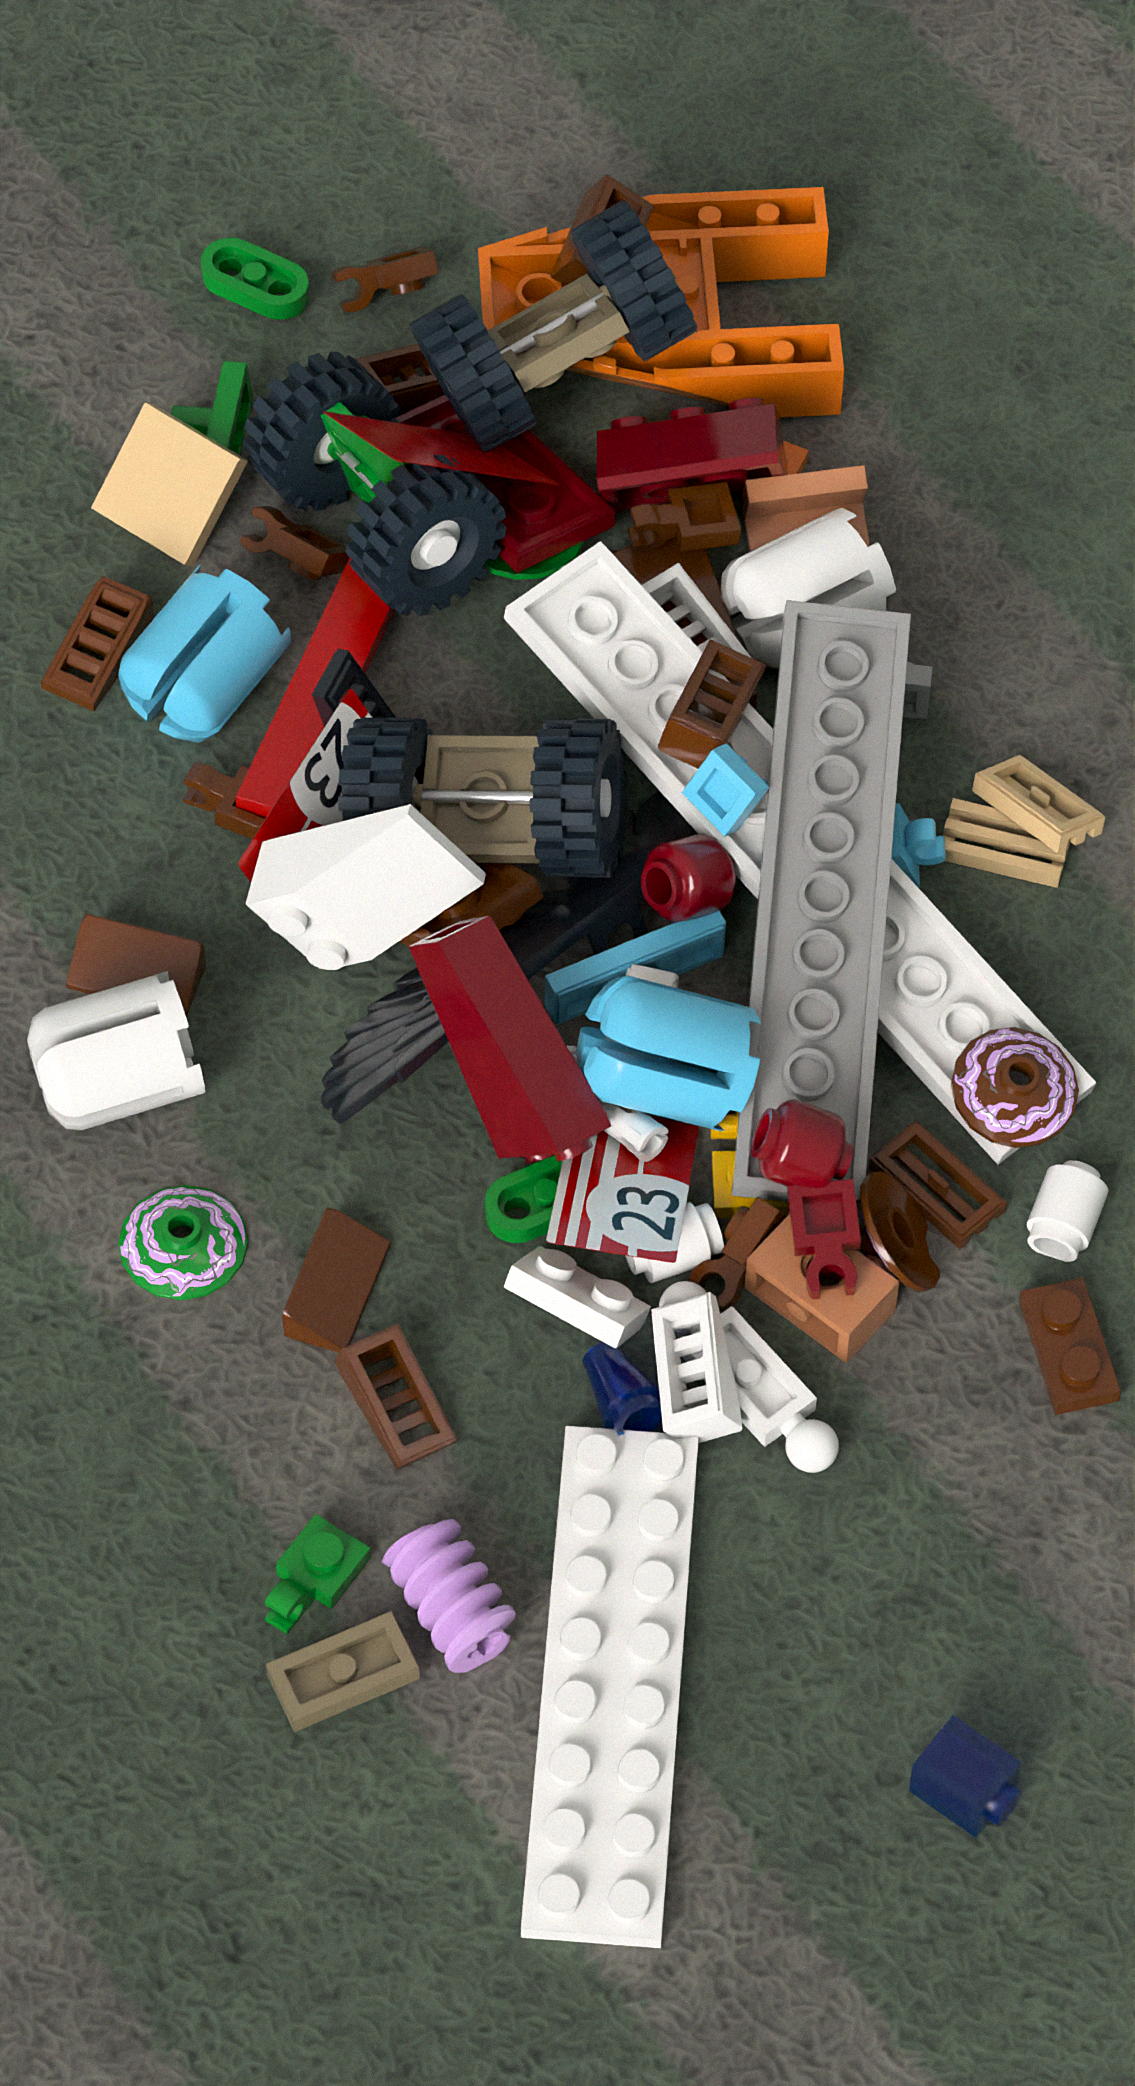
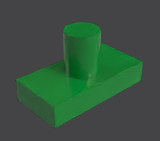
(230, 410)

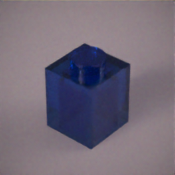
(966, 1778)

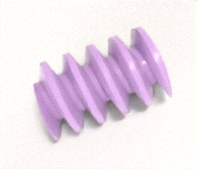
(449, 1596)

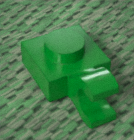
(317, 1567)

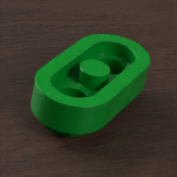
(259, 278)
(526, 1188)

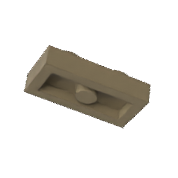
(342, 1671)

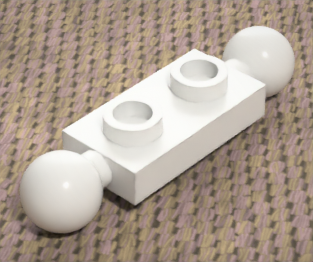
(768, 1391)

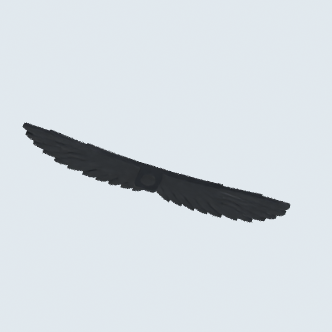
(404, 1026)

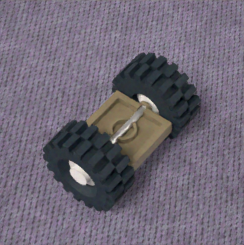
(625, 295)
(499, 797)

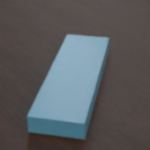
(670, 948)

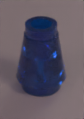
(622, 1390)

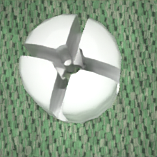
(809, 564)
(114, 1053)

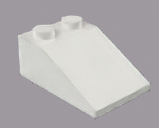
(358, 884)

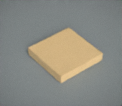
(169, 484)

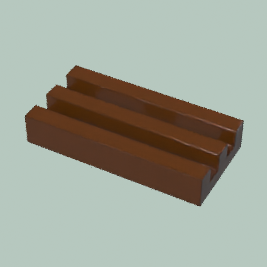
(933, 1211)

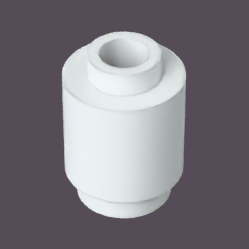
(1066, 1210)
(698, 1242)

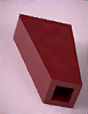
(507, 1045)

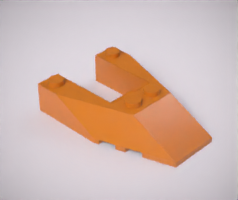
(703, 243)

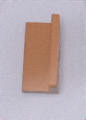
(788, 501)

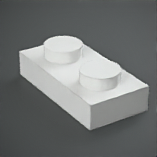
(576, 1296)

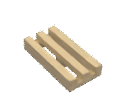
(1038, 803)
(993, 828)

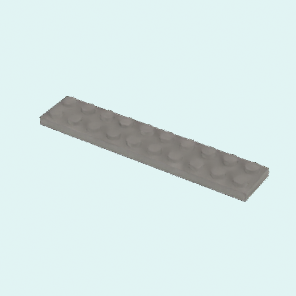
(825, 873)

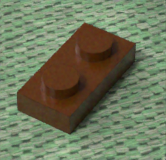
(1069, 1346)

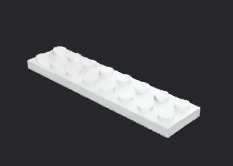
(611, 1689)

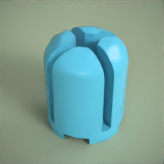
(202, 655)
(668, 1051)

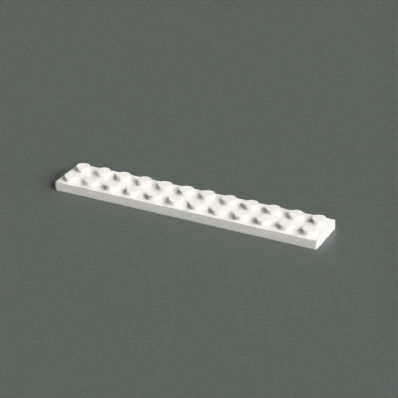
(631, 667)

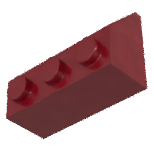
(691, 449)

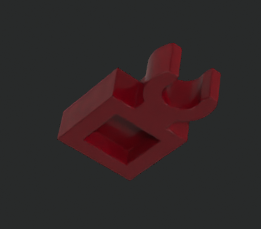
(825, 1225)

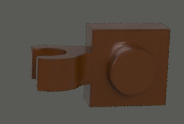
(399, 272)
(693, 515)
(309, 550)
(218, 792)
(744, 1234)

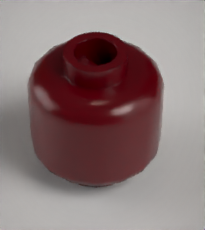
(688, 878)
(801, 1145)

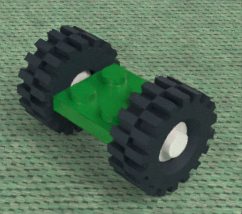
(420, 524)

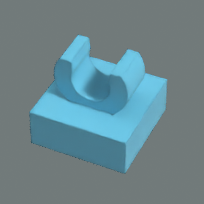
(725, 789)
(915, 844)

